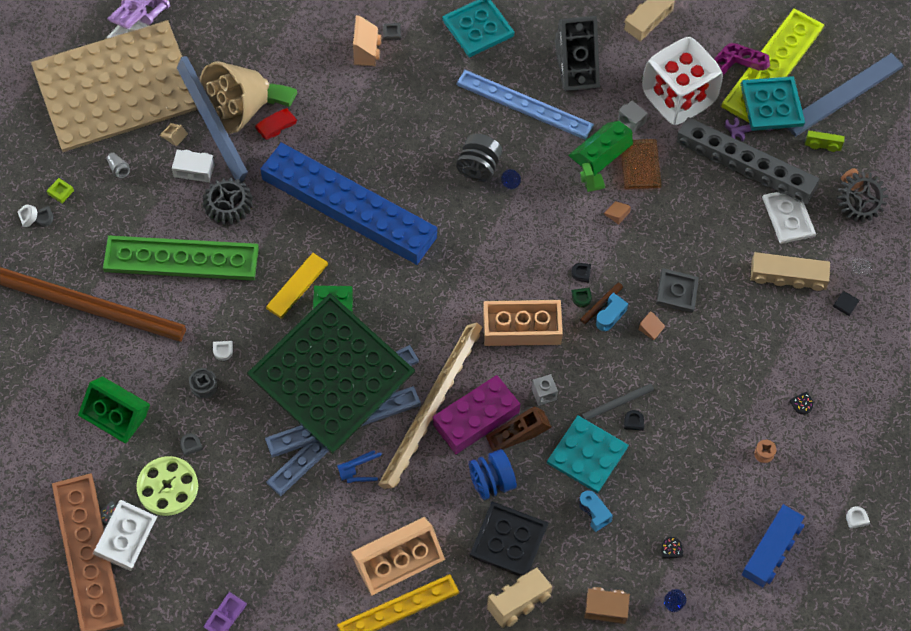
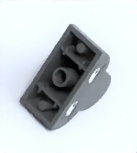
(578, 52)

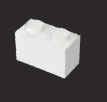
(193, 165)

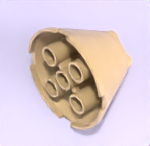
(234, 93)

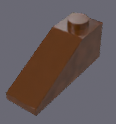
(520, 429)

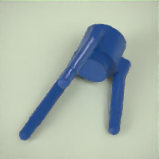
(347, 469)

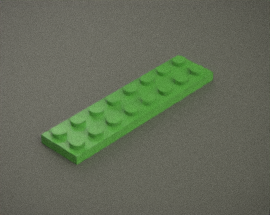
(181, 258)

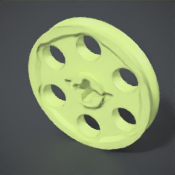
(164, 476)

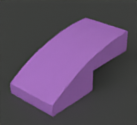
(226, 613)

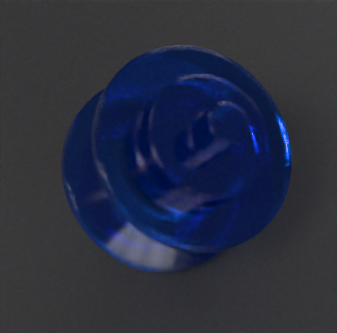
(511, 179)
(675, 600)

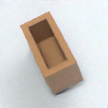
(607, 605)

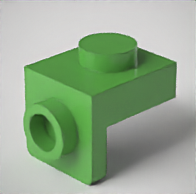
(591, 182)

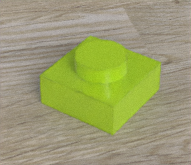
(60, 190)

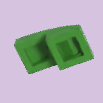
(281, 94)

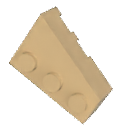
(519, 598)

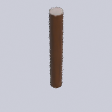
(600, 304)

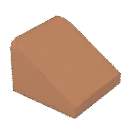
(618, 212)
(651, 326)

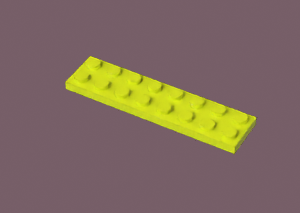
(784, 51)

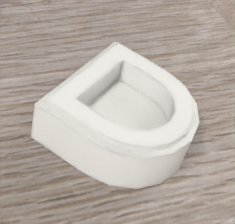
(27, 215)
(223, 350)
(857, 517)

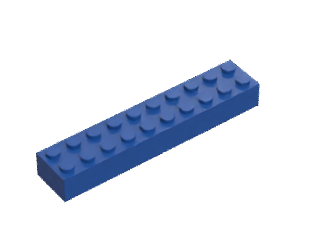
(349, 203)

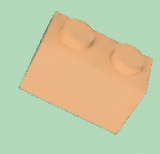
(365, 42)

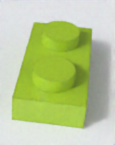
(824, 140)

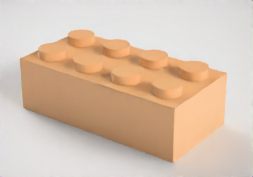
(522, 322)

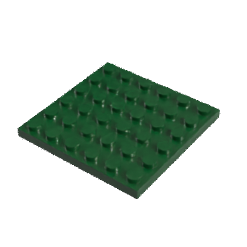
(331, 373)

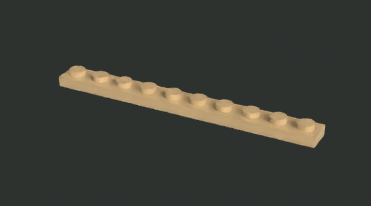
(428, 409)

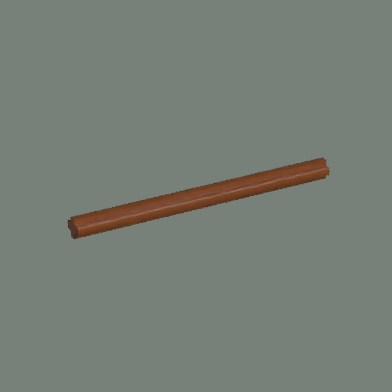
(92, 304)

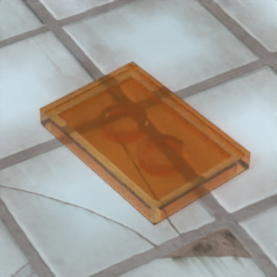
(641, 165)

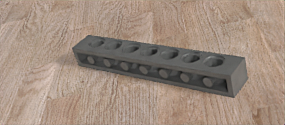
(734, 153)

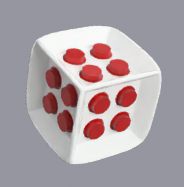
(682, 80)

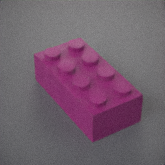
(476, 414)

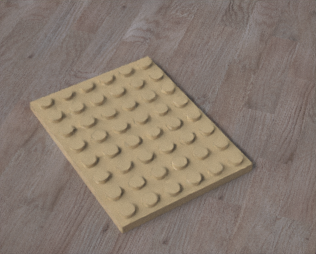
(113, 86)

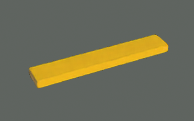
(402, 606)

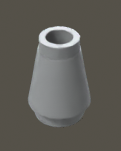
(118, 166)

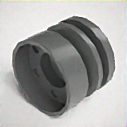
(479, 157)

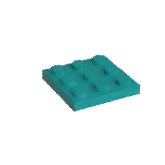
(478, 26)
(772, 103)
(587, 454)

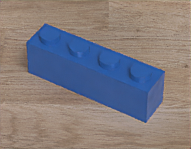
(773, 545)

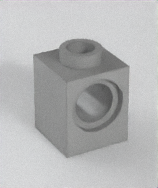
(632, 116)
(544, 389)

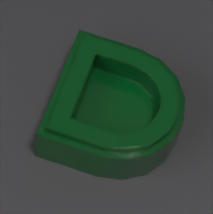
(581, 297)

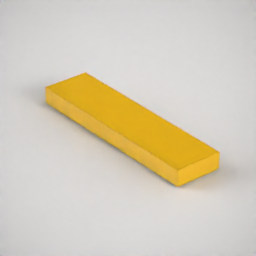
(297, 285)

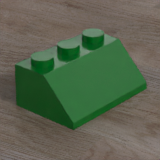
(603, 146)
(113, 409)

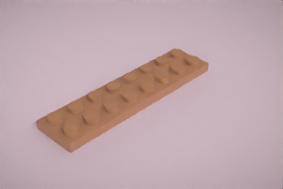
(90, 575)

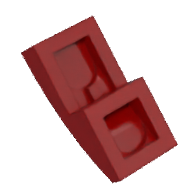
(275, 123)

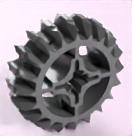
(865, 190)
(223, 209)

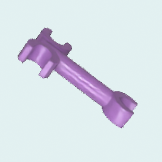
(736, 131)

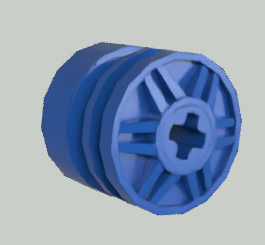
(495, 473)

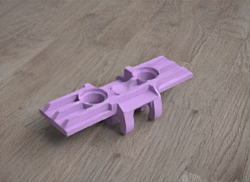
(127, 18)

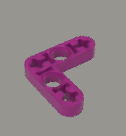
(734, 53)

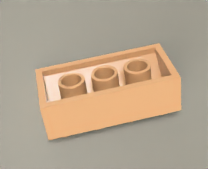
(398, 555)

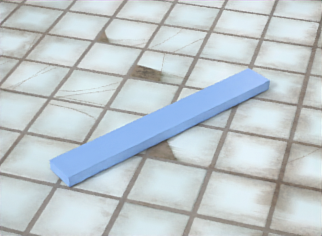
(525, 104)

